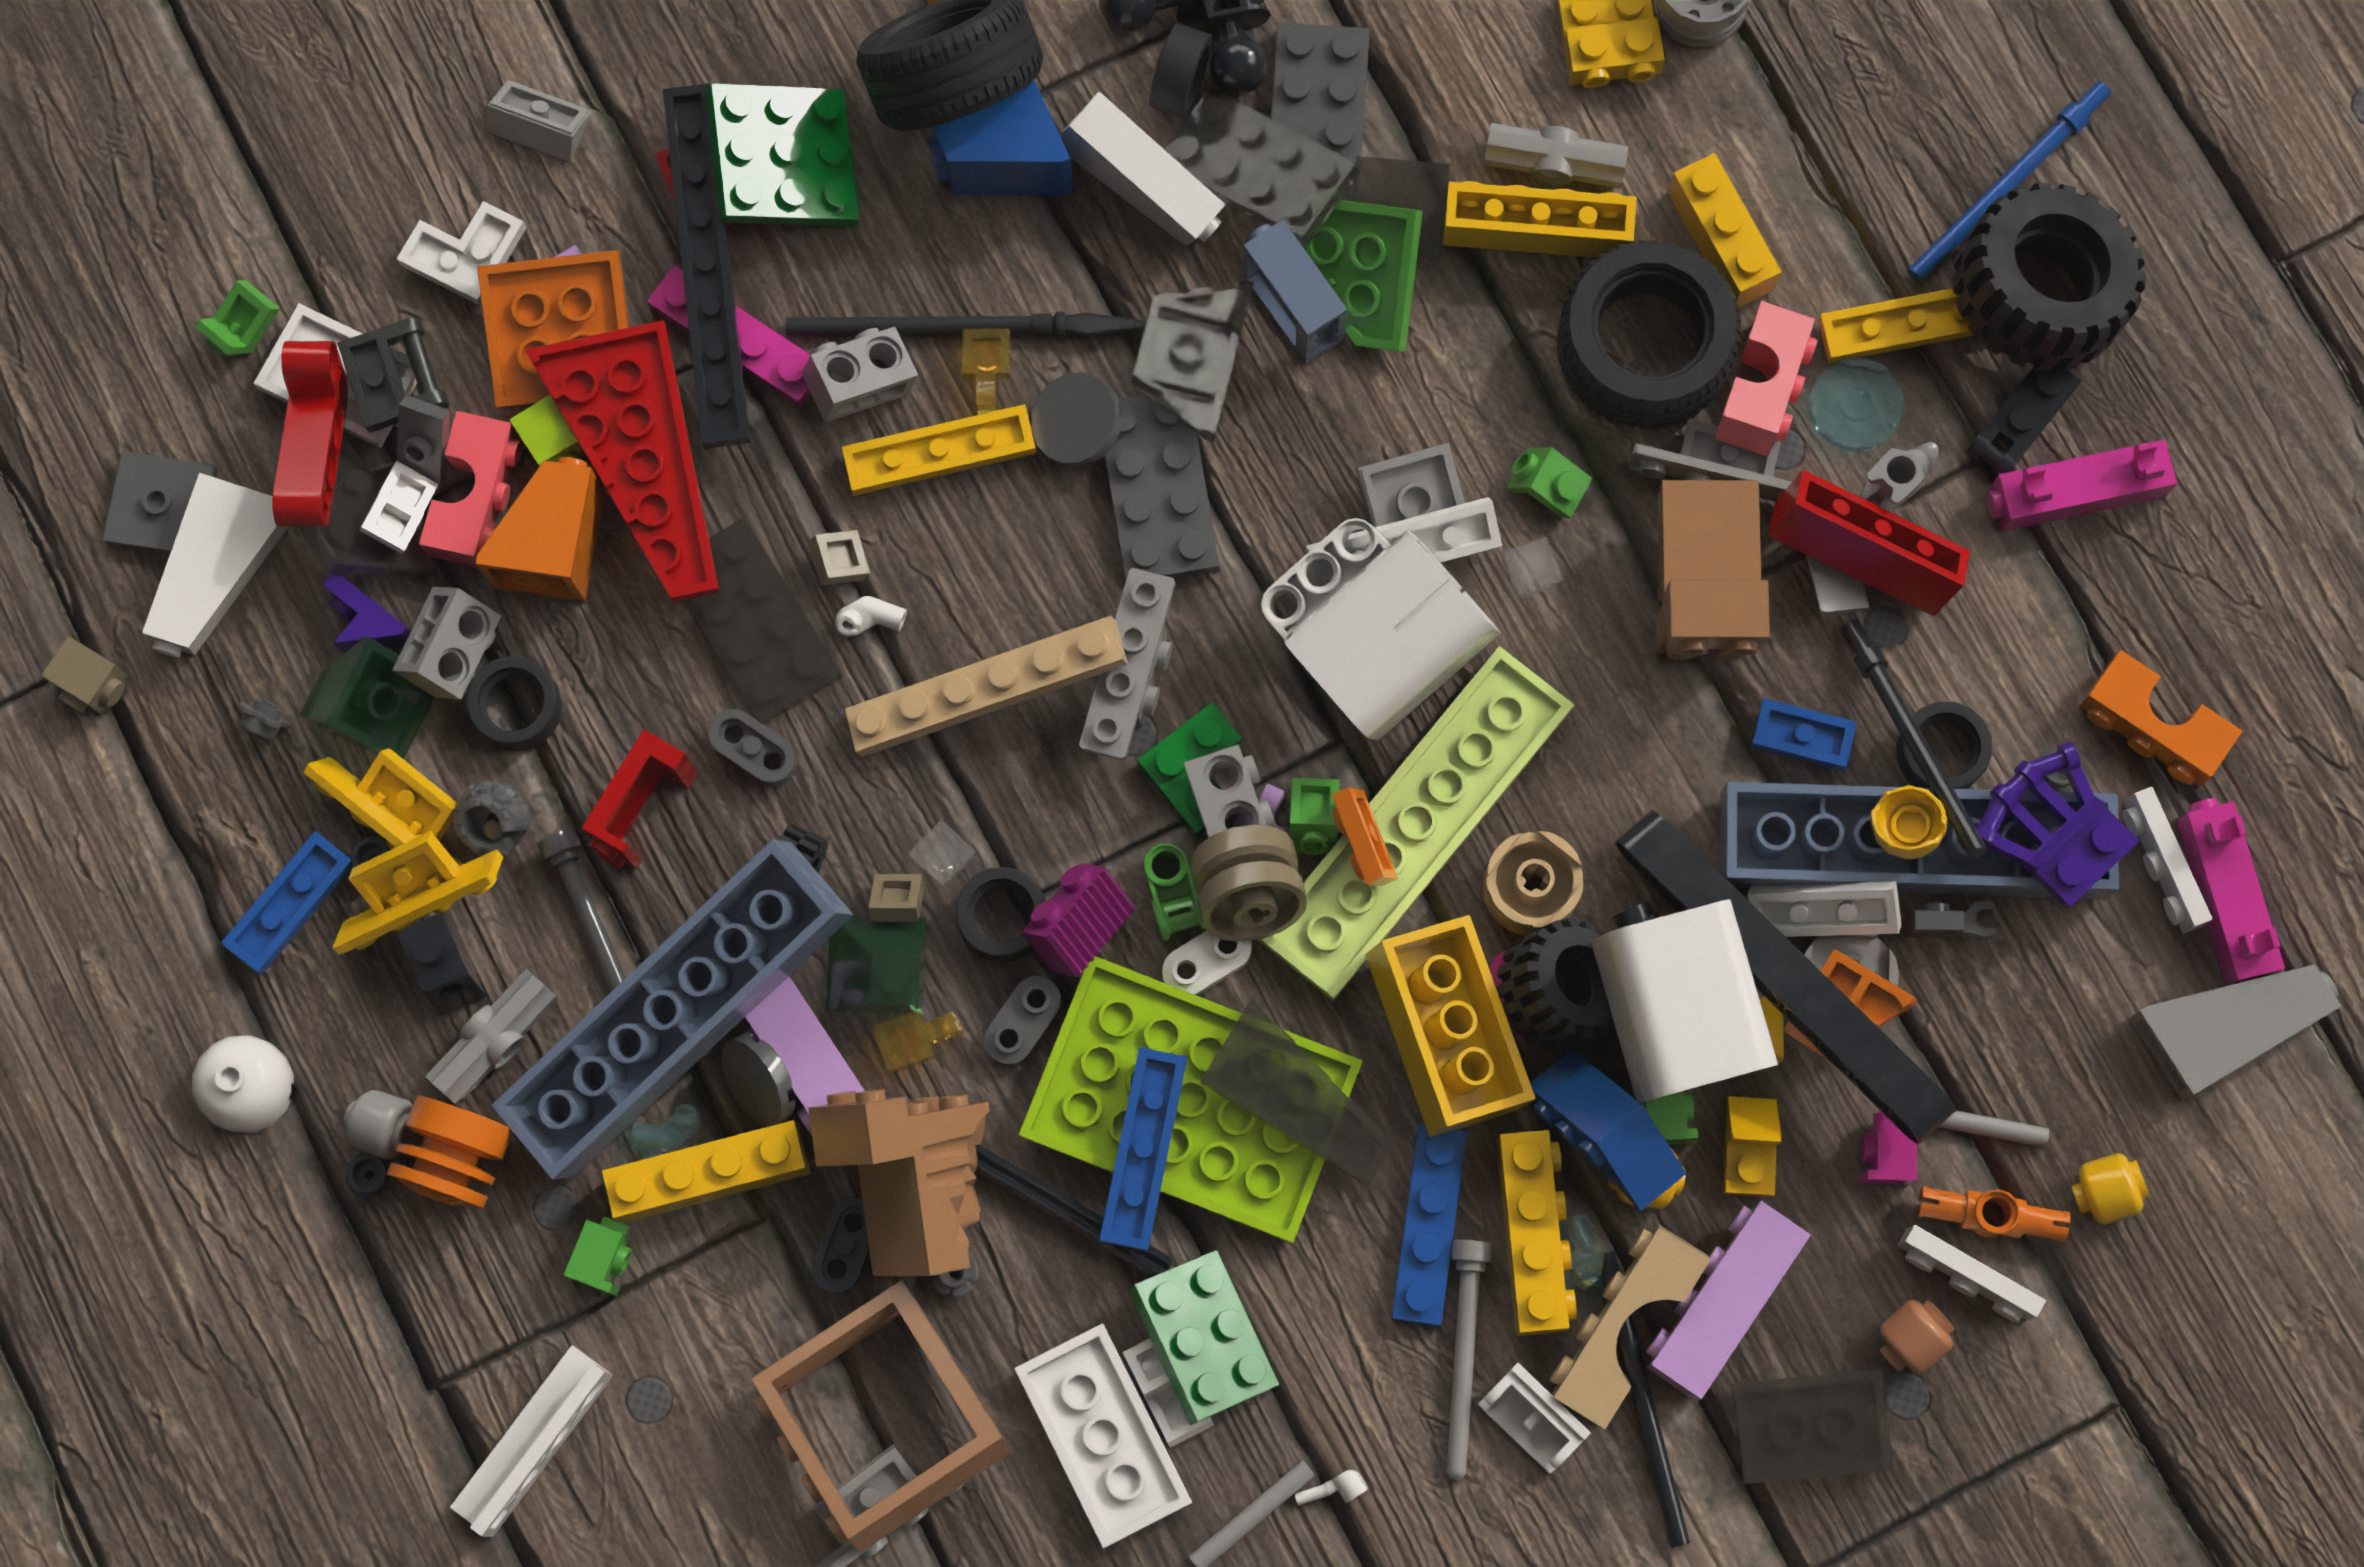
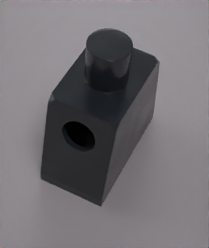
(441, 960)

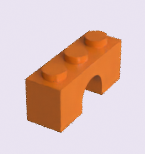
(2122, 703)

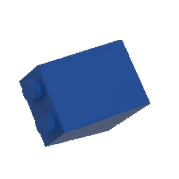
(1003, 150)

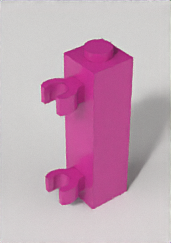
(2081, 485)
(2229, 885)

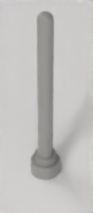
(1470, 1261)

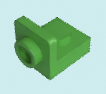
(1312, 815)

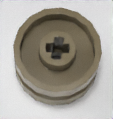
(1248, 883)

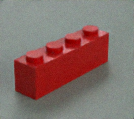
(1869, 543)

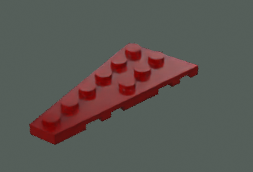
(632, 425)

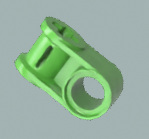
(1173, 894)

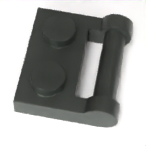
(376, 375)

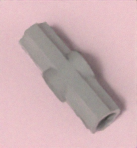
(1556, 155)
(491, 1037)

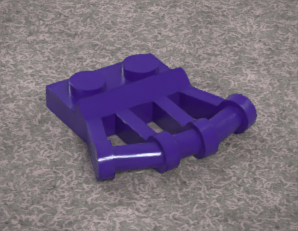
(2079, 850)

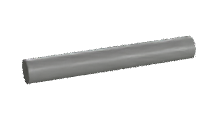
(1997, 1128)
(1252, 1515)

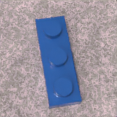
(288, 903)

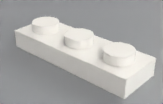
(2166, 861)
(1830, 908)
(1970, 1275)

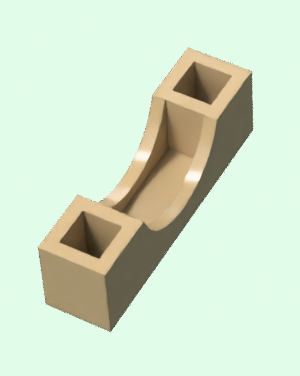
(1662, 1270)

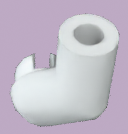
(866, 613)

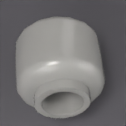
(378, 1124)

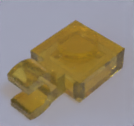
(985, 360)
(909, 1040)

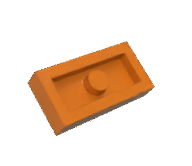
(1357, 821)

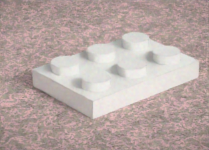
(313, 326)

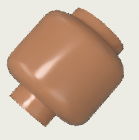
(1916, 1336)

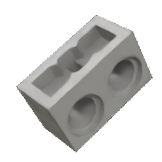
(865, 383)
(438, 637)
(1219, 805)

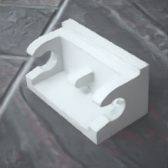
(1534, 1418)

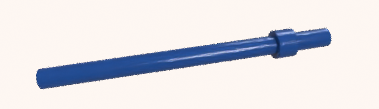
(2069, 122)

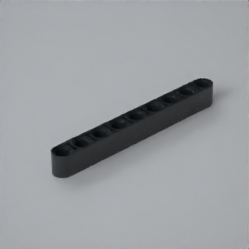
(1793, 982)

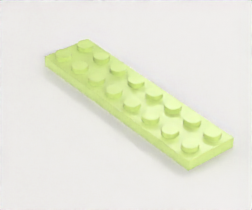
(1423, 818)

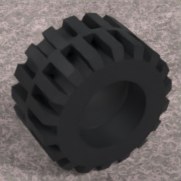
(1534, 994)

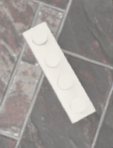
(1444, 532)

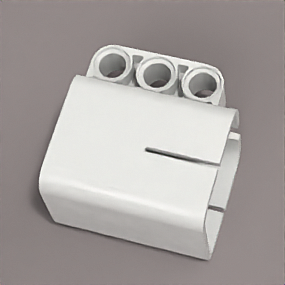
(1381, 627)
(1683, 1001)

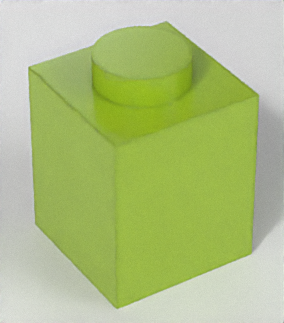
(546, 432)

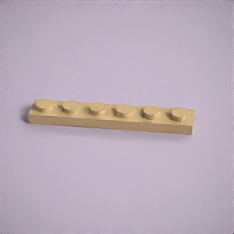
(986, 686)

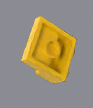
(1610, 41)

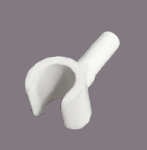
(1348, 1484)

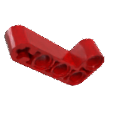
(310, 433)

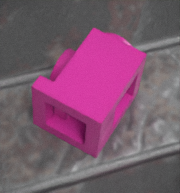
(1889, 1154)

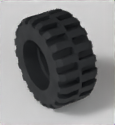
(2080, 238)

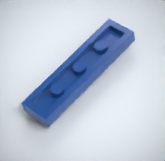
(1143, 1149)
(1429, 1227)

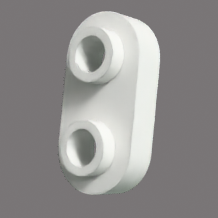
(1208, 961)

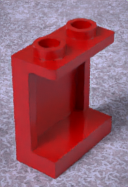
(628, 794)

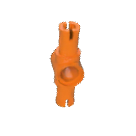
(2018, 1216)

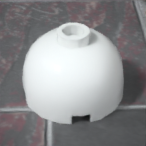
(242, 1084)

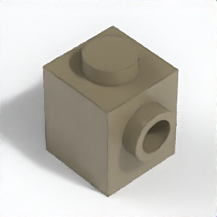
(85, 678)

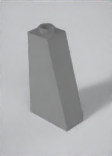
(2224, 1028)

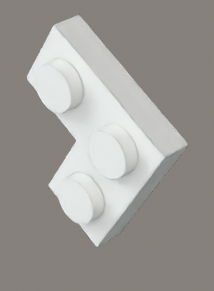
(454, 261)

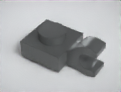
(1937, 921)

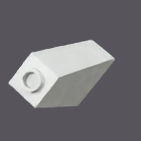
(1141, 171)
(212, 560)

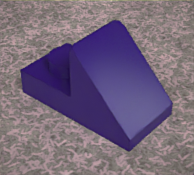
(370, 618)

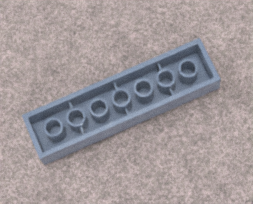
(1827, 837)
(672, 1009)

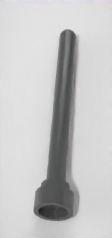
(561, 852)

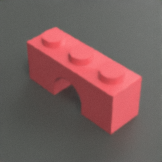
(1756, 411)
(488, 451)

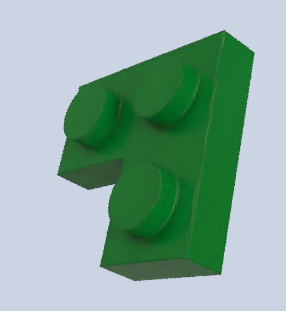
(1164, 762)

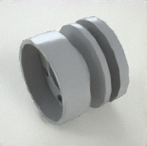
(1700, 22)

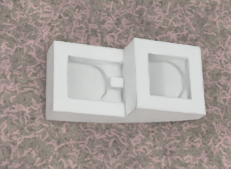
(398, 507)
(1160, 1394)

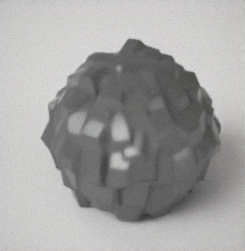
(491, 818)

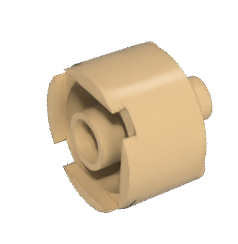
(1528, 856)

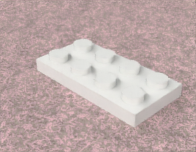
(1103, 1435)

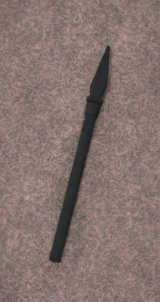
(1039, 325)

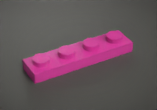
(763, 350)

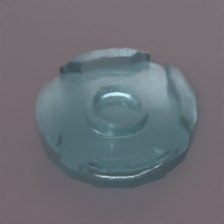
(1856, 404)

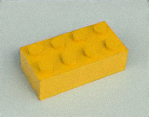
(1449, 1026)

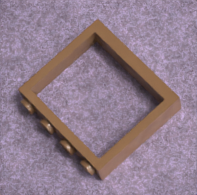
(924, 1489)

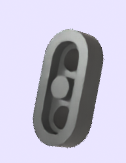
(753, 748)
(1025, 1021)

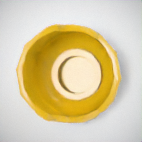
(1908, 822)

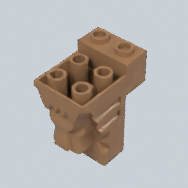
(1710, 570)
(912, 1173)

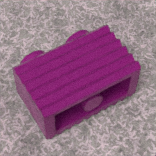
(1078, 919)

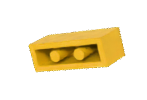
(1724, 228)

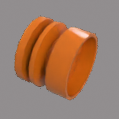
(449, 1152)

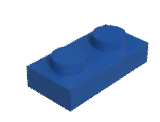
(1803, 734)

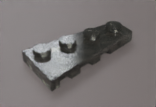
(1286, 1090)

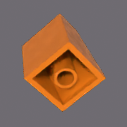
(548, 534)

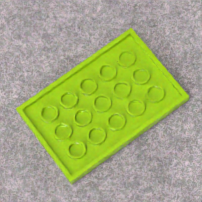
(1216, 1150)

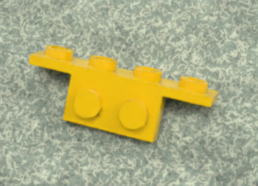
(389, 798)
(410, 884)

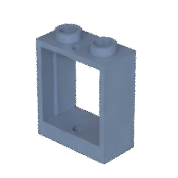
(1293, 290)

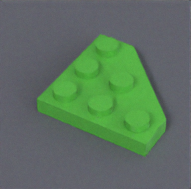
(1371, 266)

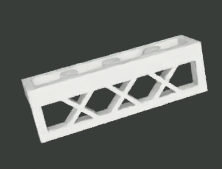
(531, 1442)

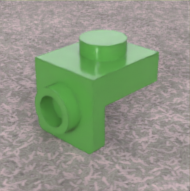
(239, 320)
(1549, 480)

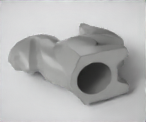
(1899, 475)

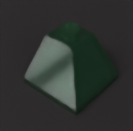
(367, 701)
(877, 966)

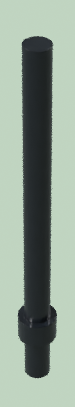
(1873, 666)
(1648, 1419)

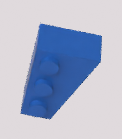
(1607, 1128)

